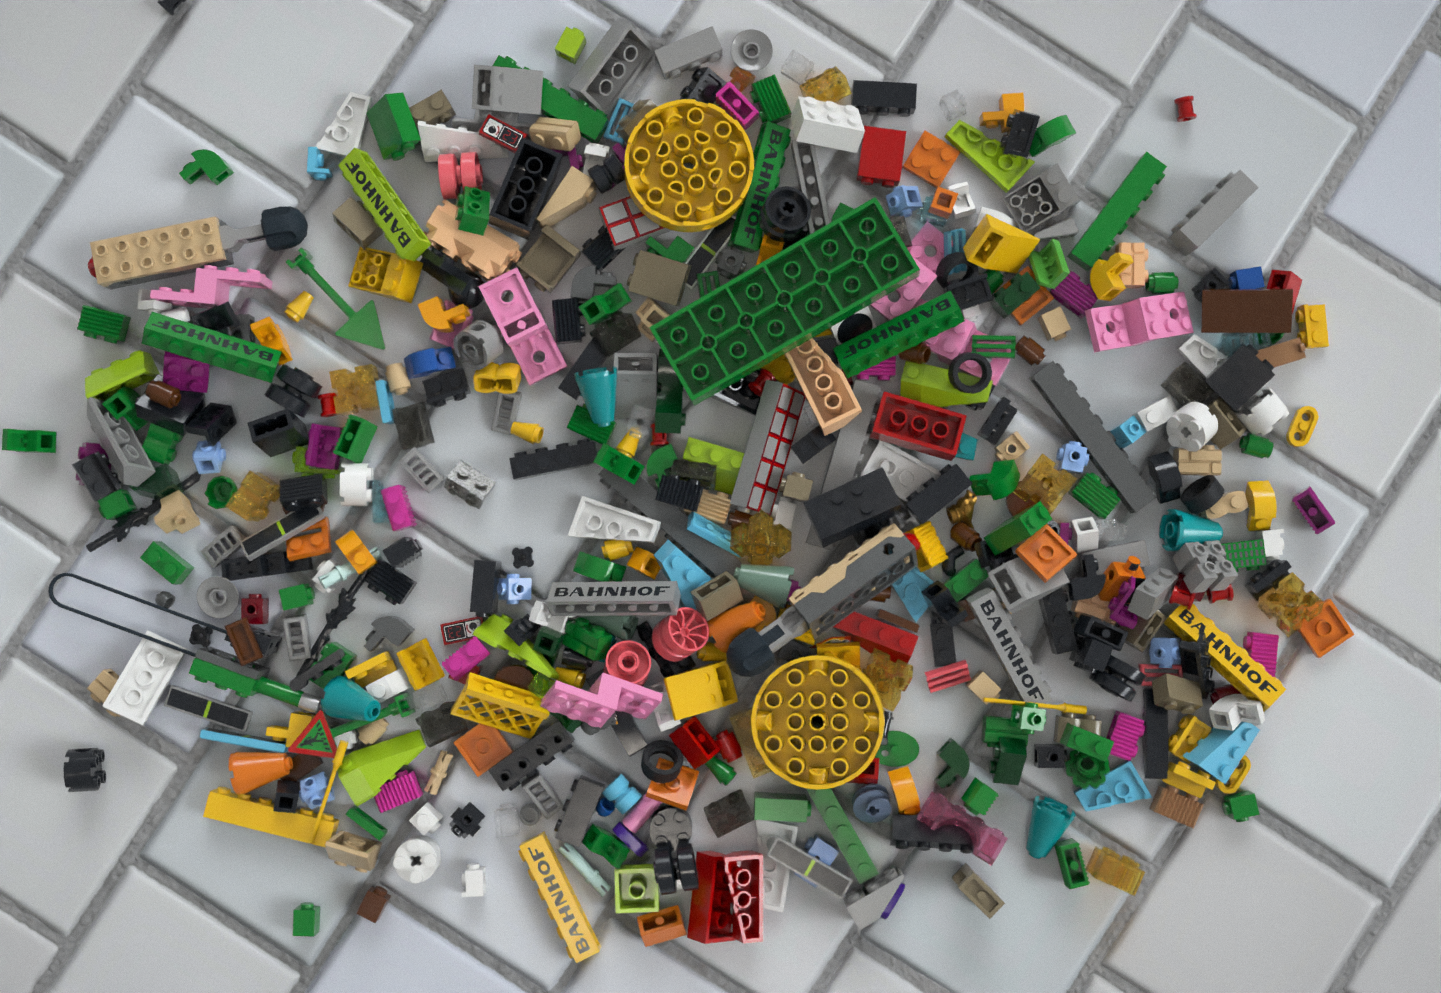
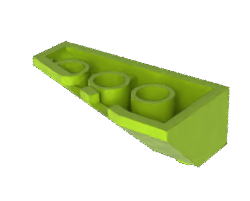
(933, 387)
(493, 634)
(372, 766)

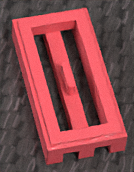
(1142, 667)
(948, 679)

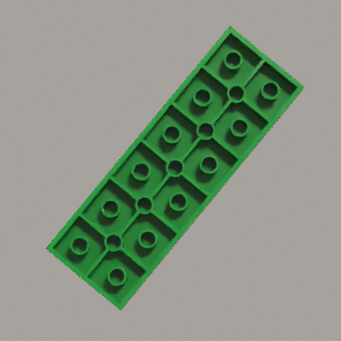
(785, 301)

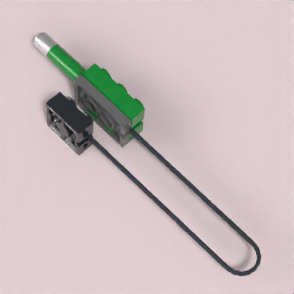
(216, 664)

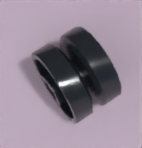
(784, 214)
(1116, 678)

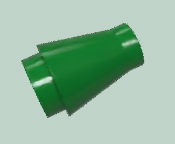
(722, 771)

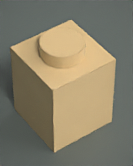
(1054, 324)
(983, 686)

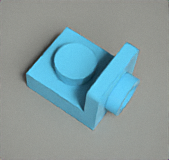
(314, 164)
(1128, 432)

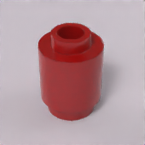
(729, 746)

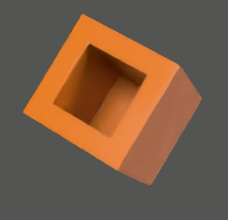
(942, 202)

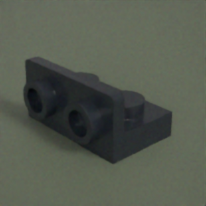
(703, 86)
(446, 387)
(997, 421)
(212, 422)
(97, 476)

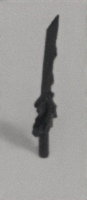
(136, 518)
(334, 618)

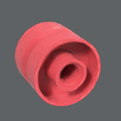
(454, 176)
(680, 634)
(628, 662)

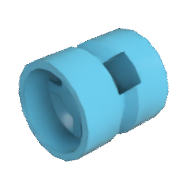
(621, 793)

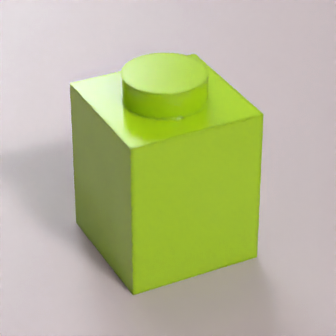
(571, 44)

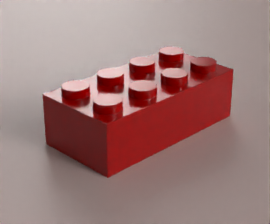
(918, 426)

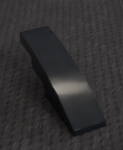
(591, 358)
(263, 566)
(626, 729)
(1154, 738)

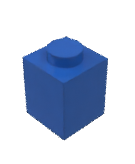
(1246, 279)

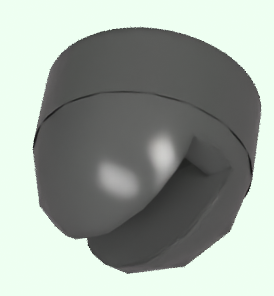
(165, 599)

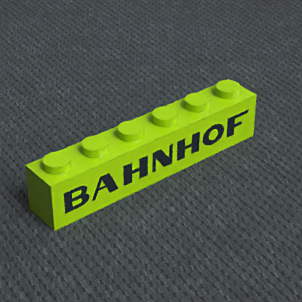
(384, 205)

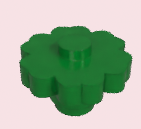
(1086, 770)

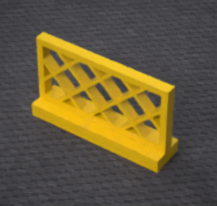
(503, 697)

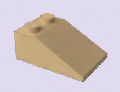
(568, 198)
(353, 850)

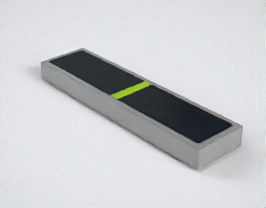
(280, 531)
(208, 708)
(809, 867)

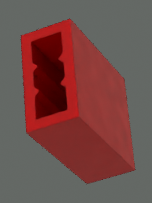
(881, 156)

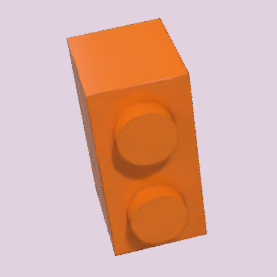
(661, 925)

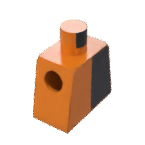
(1118, 573)

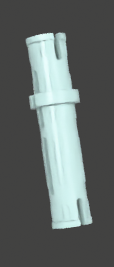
(343, 571)
(591, 876)

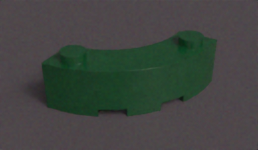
(669, 399)

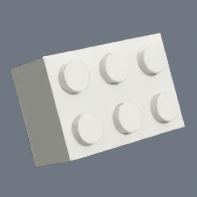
(827, 124)

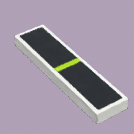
(708, 250)

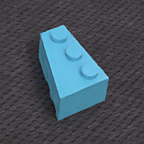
(682, 569)
(1222, 750)

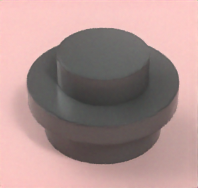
(530, 814)

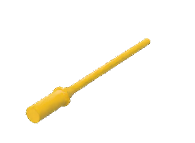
(1069, 708)
(337, 762)

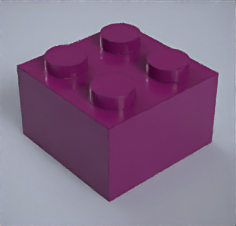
(185, 373)

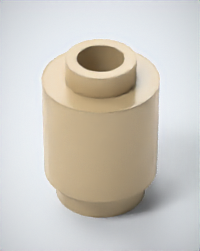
(397, 379)
(373, 731)

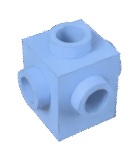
(904, 200)
(208, 458)
(1066, 461)
(514, 589)
(1165, 651)
(314, 788)

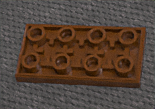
(1247, 310)

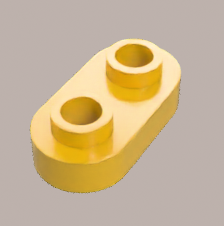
(1302, 427)
(1236, 778)

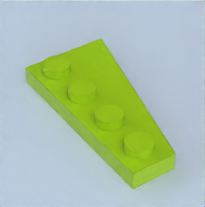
(988, 155)

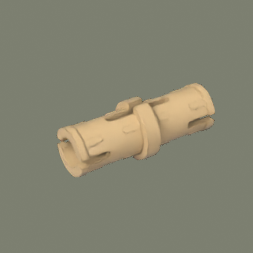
(438, 772)

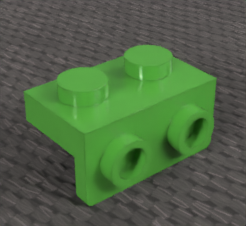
(1049, 265)

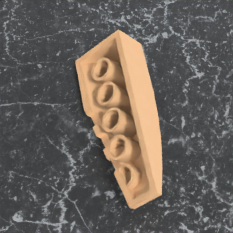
(823, 386)

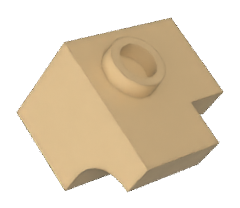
(650, 314)
(176, 514)

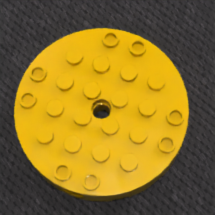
(683, 196)
(810, 754)

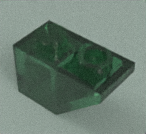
(160, 483)

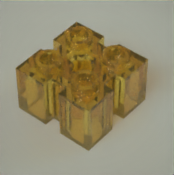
(345, 381)
(1043, 472)
(254, 496)
(760, 539)
(1290, 592)
(888, 677)
(1115, 871)

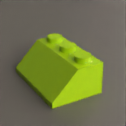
(129, 373)
(726, 459)

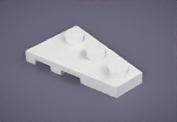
(347, 127)

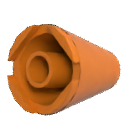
(734, 622)
(257, 769)

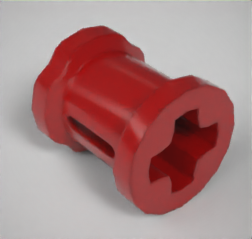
(1185, 108)
(759, 383)
(327, 404)
(658, 439)
(1213, 596)
(1182, 597)

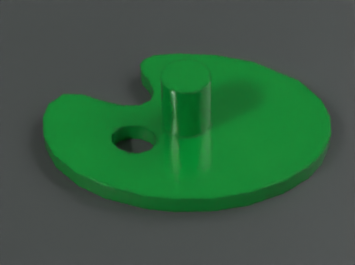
(901, 749)

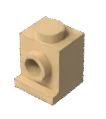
(1015, 440)

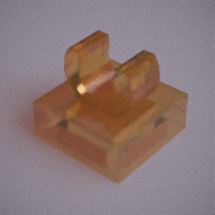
(744, 77)

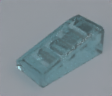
(1228, 337)
(378, 507)

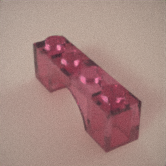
(940, 812)

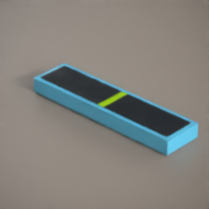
(243, 740)

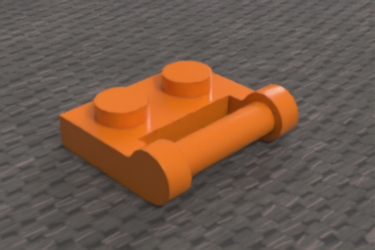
(310, 544)

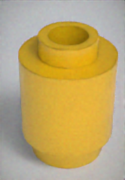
(617, 549)

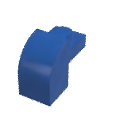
(429, 361)

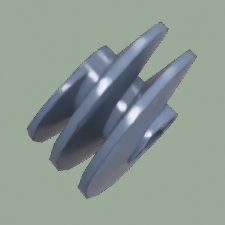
(871, 803)

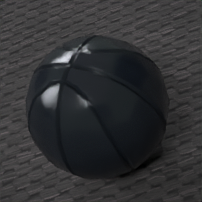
(472, 297)

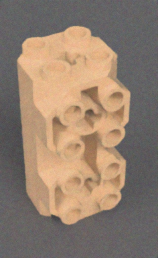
(487, 254)

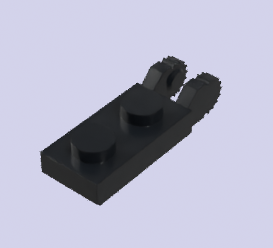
(521, 630)
(942, 642)
(316, 670)

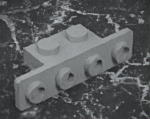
(480, 115)

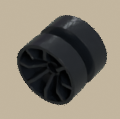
(290, 395)
(670, 869)

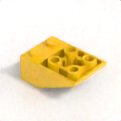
(999, 245)
(385, 274)
(700, 690)

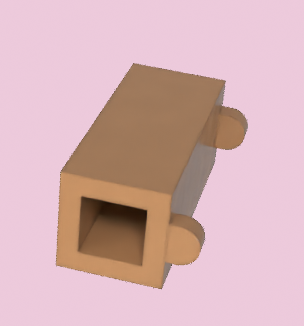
(1283, 353)

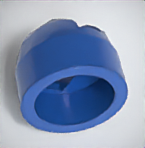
(605, 807)

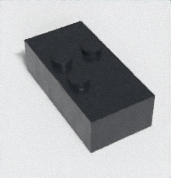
(852, 507)

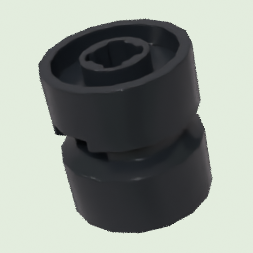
(607, 174)

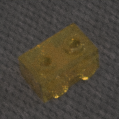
(828, 86)

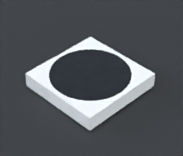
(853, 326)

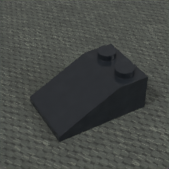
(740, 395)

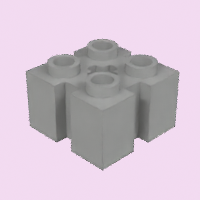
(1204, 566)

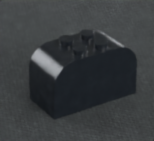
(525, 189)

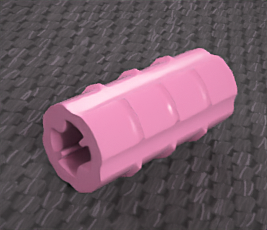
(640, 813)

